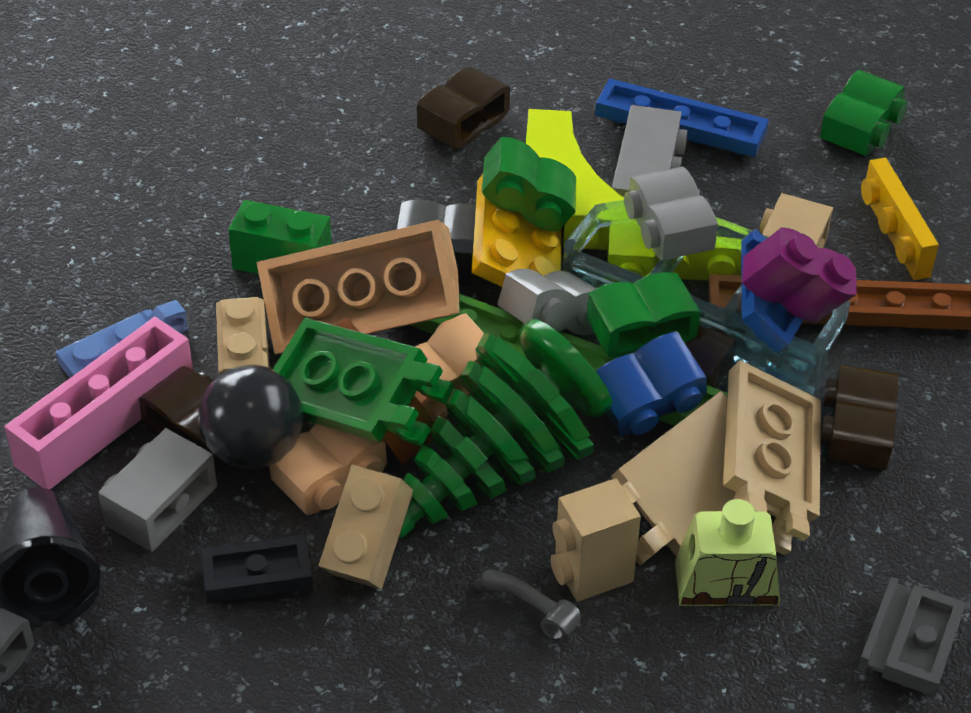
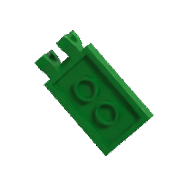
(360, 381)

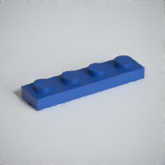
(705, 122)

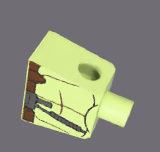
(728, 558)

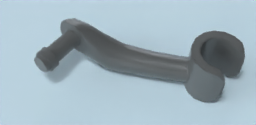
(560, 616)

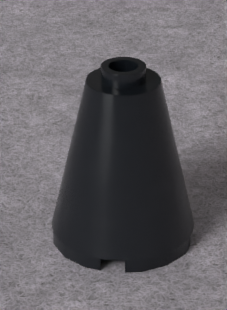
(45, 561)

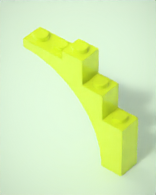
(553, 137)

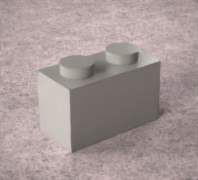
(157, 489)

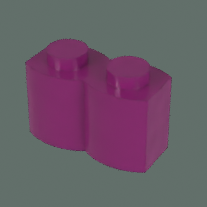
(799, 275)

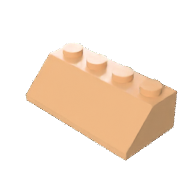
(370, 280)

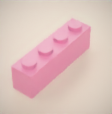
(94, 404)

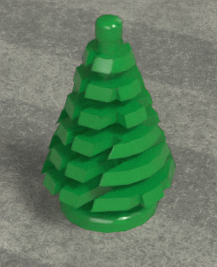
(511, 418)

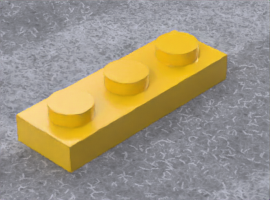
(899, 219)

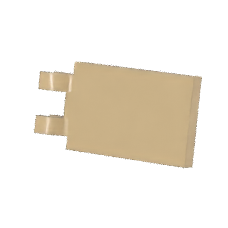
(773, 451)
(679, 477)

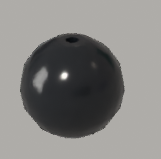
(250, 417)

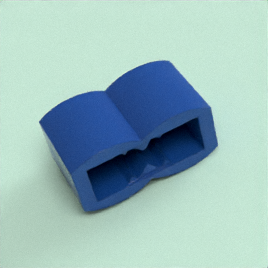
(652, 383)

